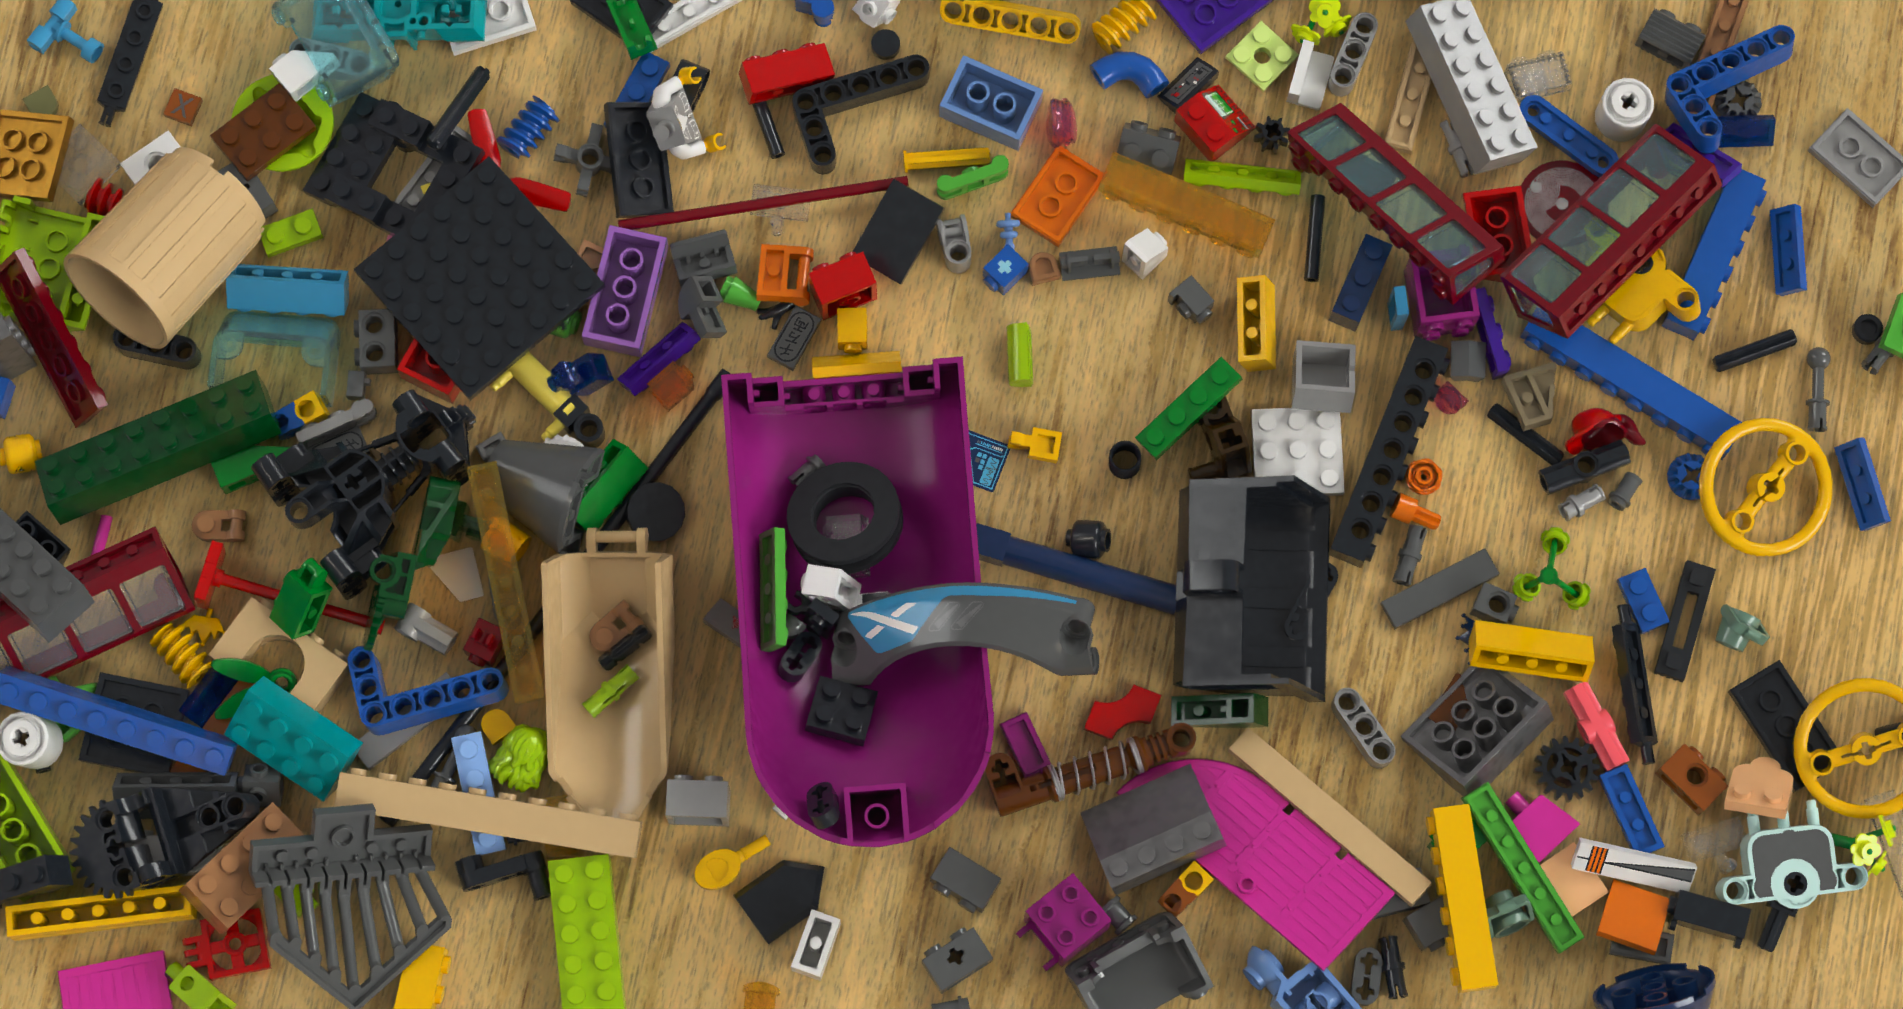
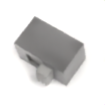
(357, 385)

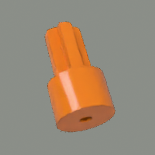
(1406, 510)

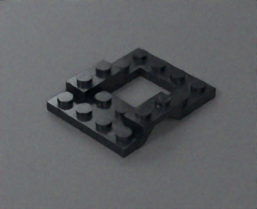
(362, 150)

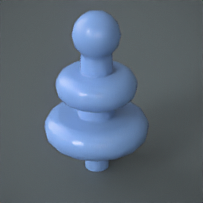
(1008, 233)

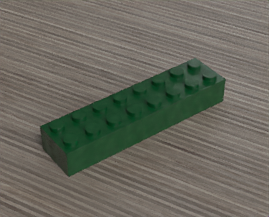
(157, 447)

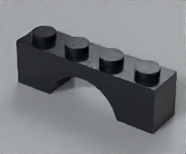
(35, 877)

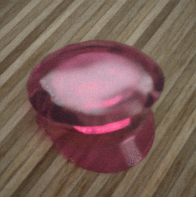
(1061, 123)

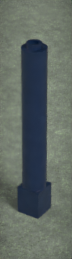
(1003, 549)

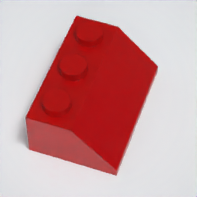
(1503, 217)

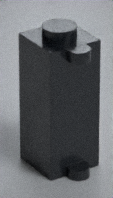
(1708, 916)

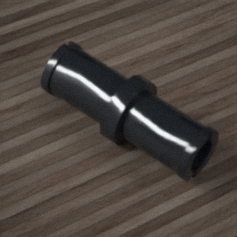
(1393, 967)

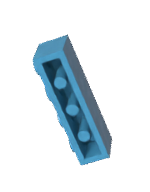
(288, 290)

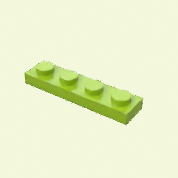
(1242, 176)

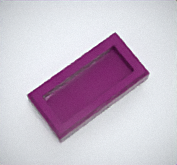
(1025, 744)

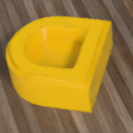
(496, 725)

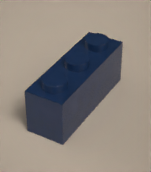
(1360, 282)

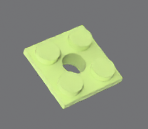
(1264, 40)

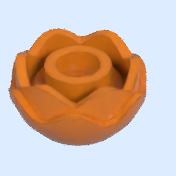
(1427, 468)

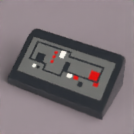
(1189, 82)

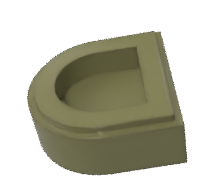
(42, 101)

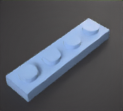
(475, 773)

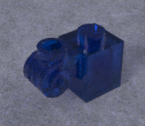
(581, 376)

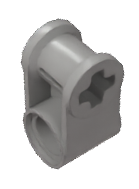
(954, 238)

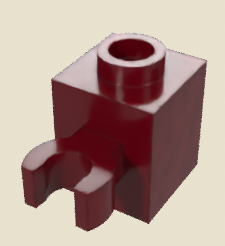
(483, 644)

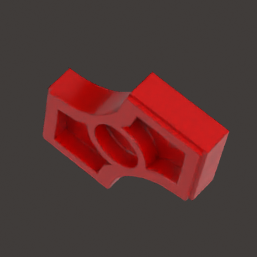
(1110, 717)

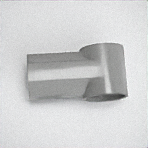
(422, 627)

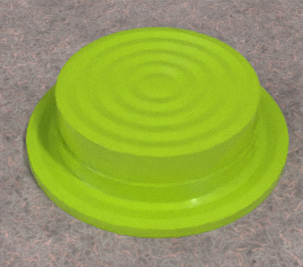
(316, 110)

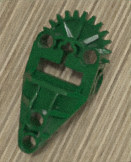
(392, 594)

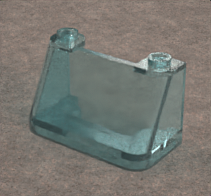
(342, 44)

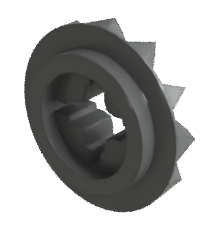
(1744, 89)

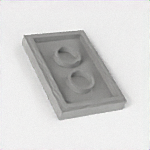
(1859, 157)

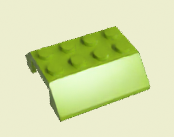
(48, 240)

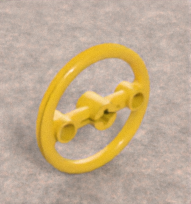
(1756, 497)
(1805, 759)

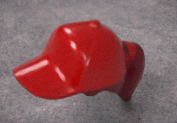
(1600, 427)

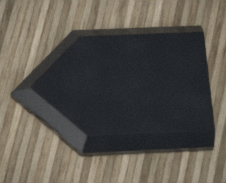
(781, 897)

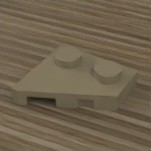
(1532, 395)

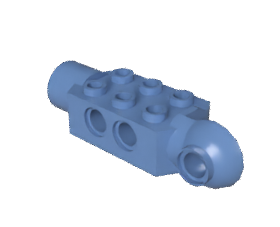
(1303, 990)

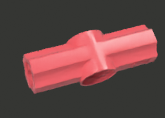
(1596, 726)

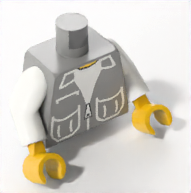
(674, 121)

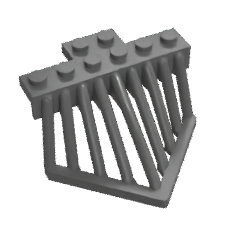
(341, 849)

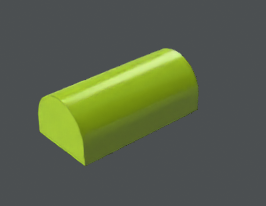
(1019, 355)

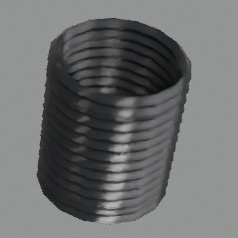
(1127, 446)

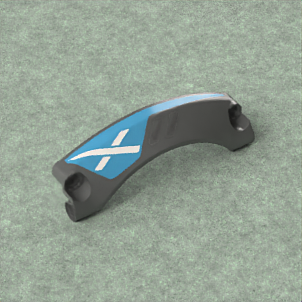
(1003, 617)

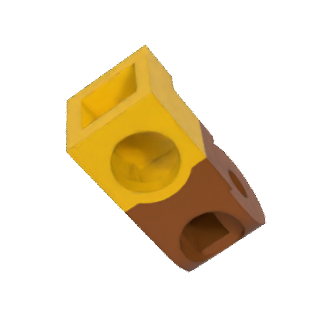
(1185, 889)

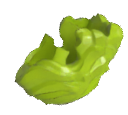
(521, 758)

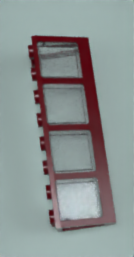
(133, 592)

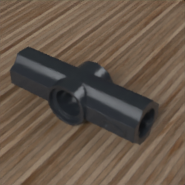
(1600, 460)

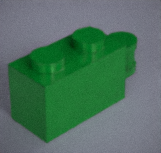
(301, 599)

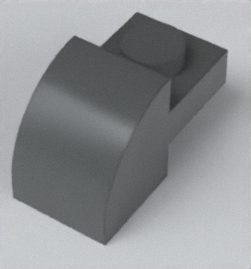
(698, 303)

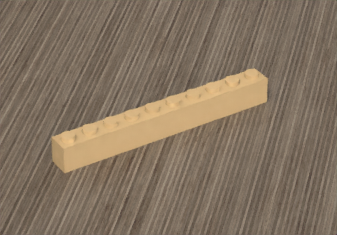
(490, 814)

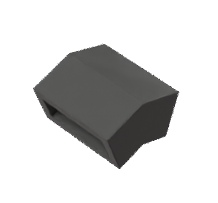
(1468, 360)

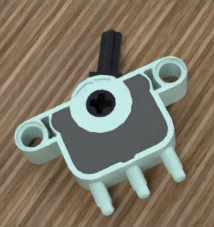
(1782, 853)

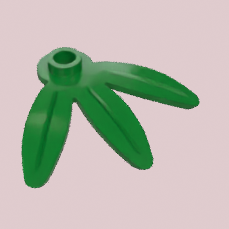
(247, 672)

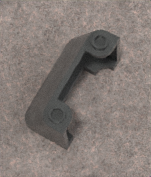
(1141, 968)

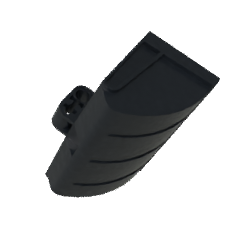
(1238, 575)

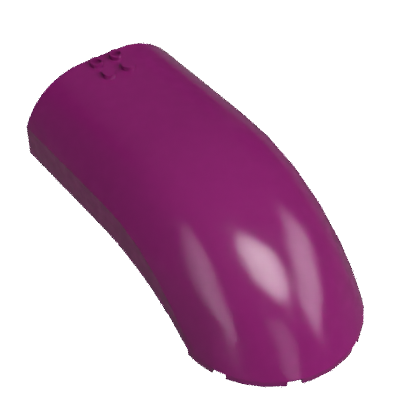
(932, 706)

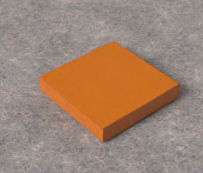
(1633, 917)

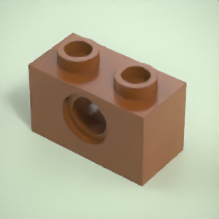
(1674, 775)

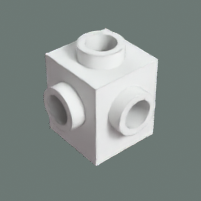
(876, 11)

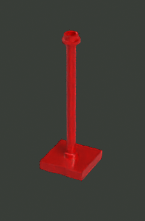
(214, 576)

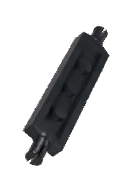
(128, 58)
(1634, 684)

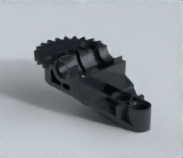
(182, 827)

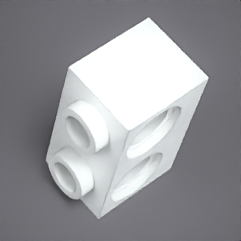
(831, 587)

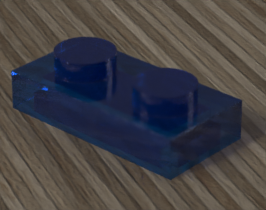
(1747, 131)
(207, 697)

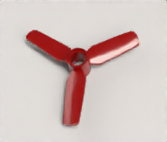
(537, 193)

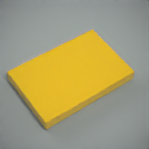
(856, 364)

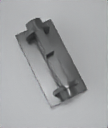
(1089, 263)

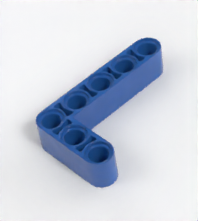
(1720, 78)
(419, 697)

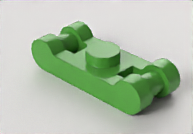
(972, 178)

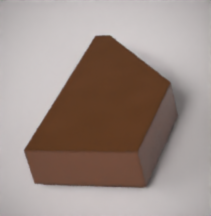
(1443, 712)

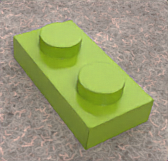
(291, 233)

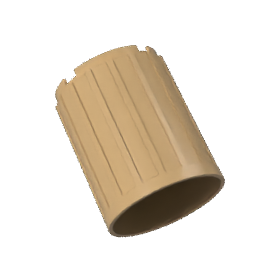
(165, 247)

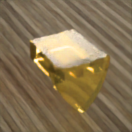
(760, 995)

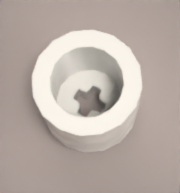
(1623, 123)
(41, 746)

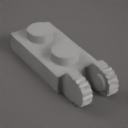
(337, 422)

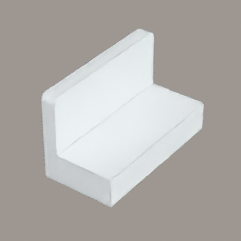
(1310, 77)

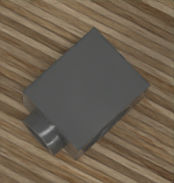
(1490, 592)

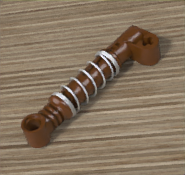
(1085, 772)

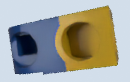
(301, 412)

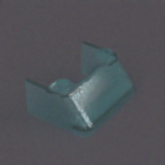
(315, 335)

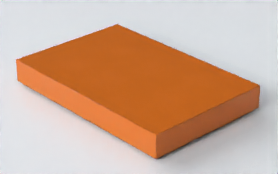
(1057, 195)

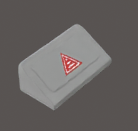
(724, 620)

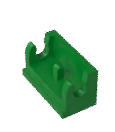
(632, 27)

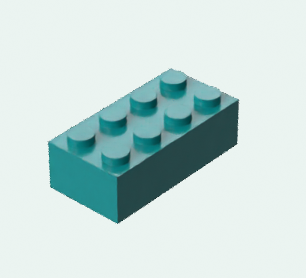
(293, 738)

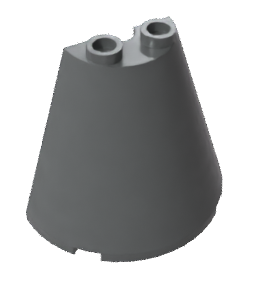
(546, 487)

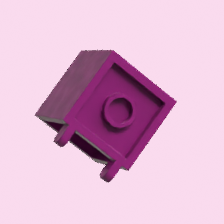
(1436, 316)
(1065, 921)

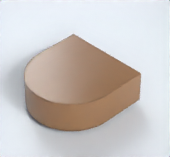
(1043, 268)

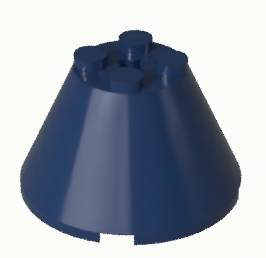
(1658, 988)

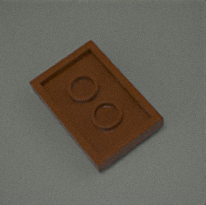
(263, 132)

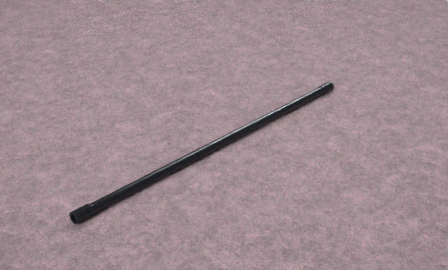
(614, 523)

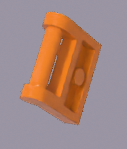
(775, 272)

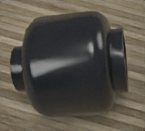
(1088, 539)

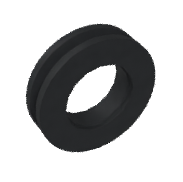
(840, 481)

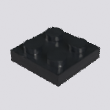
(841, 711)

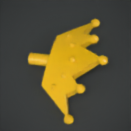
(204, 626)

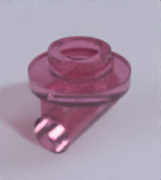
(1449, 399)

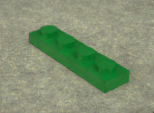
(1188, 408)

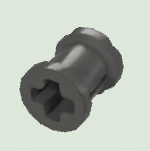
(1119, 915)

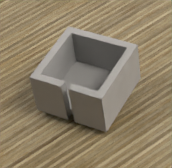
(1323, 376)
(698, 801)

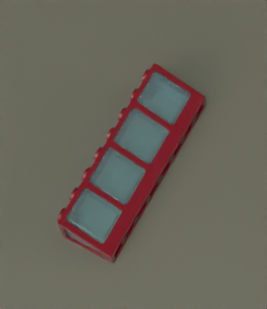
(1396, 200)
(1609, 232)

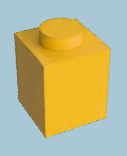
(852, 329)

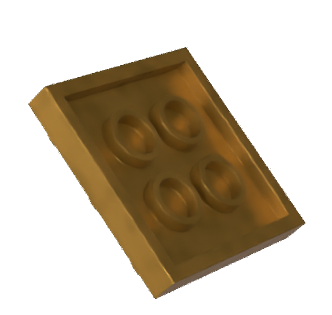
(32, 153)

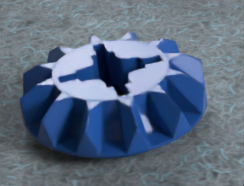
(1676, 474)

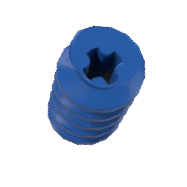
(527, 128)

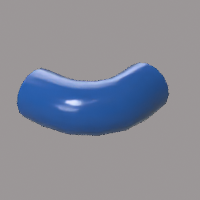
(1129, 67)

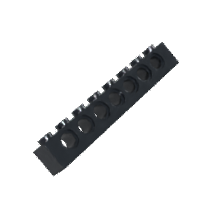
(1421, 355)

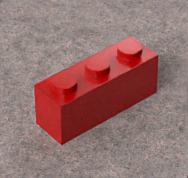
(785, 72)

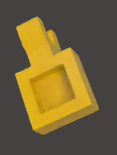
(1041, 444)

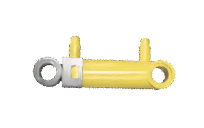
(567, 409)

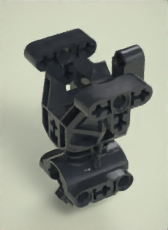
(361, 488)

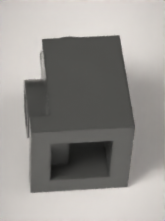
(1192, 300)

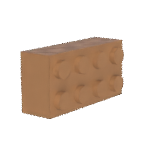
(224, 886)

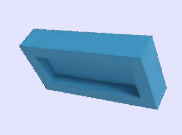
(1398, 308)

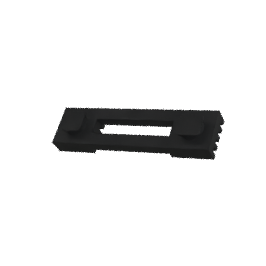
(1672, 660)

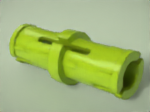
(610, 691)

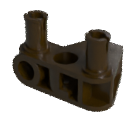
(1219, 430)

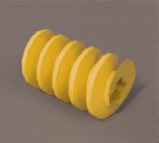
(1120, 22)
(180, 654)

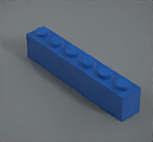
(1717, 247)

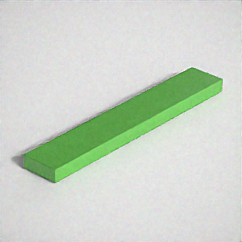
(1523, 867)

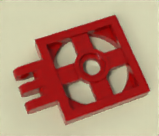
(205, 950)

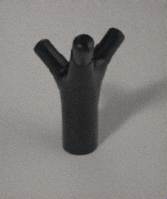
(775, 312)

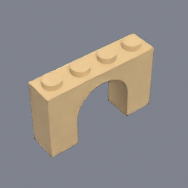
(253, 628)

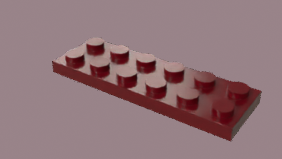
(51, 338)

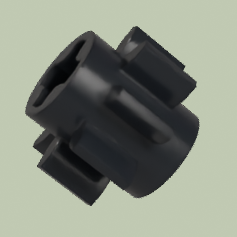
(1277, 140)

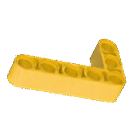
(1024, 25)

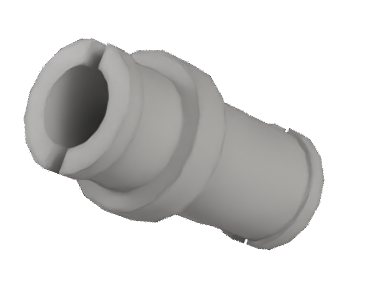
(1577, 504)

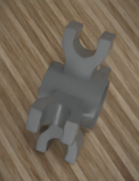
(574, 156)

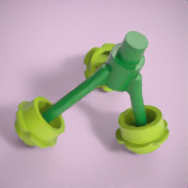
(1529, 585)

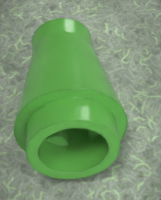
(738, 293)

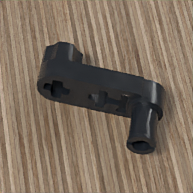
(476, 876)

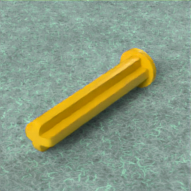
(945, 158)

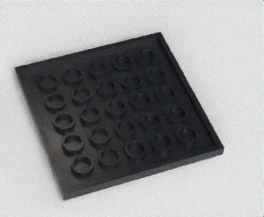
(479, 278)

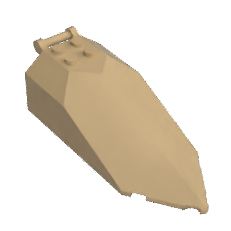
(624, 750)

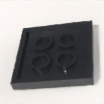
(141, 694)

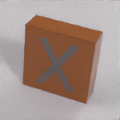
(183, 107)

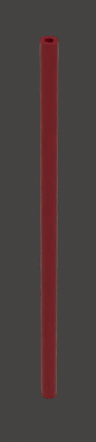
(759, 204)

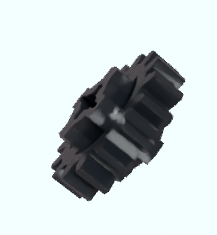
(1571, 779)

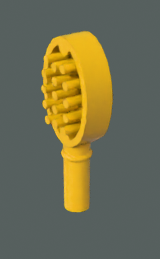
(724, 865)

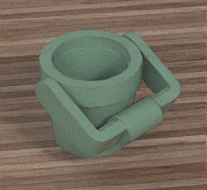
(1738, 628)
(1506, 914)

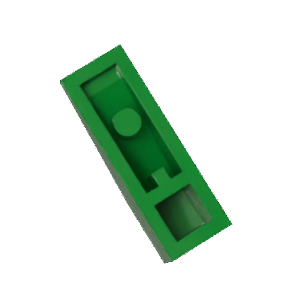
(235, 469)

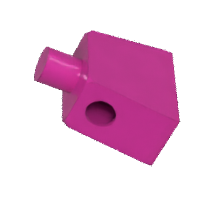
(1540, 823)

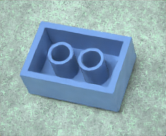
(990, 103)

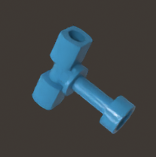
(59, 28)

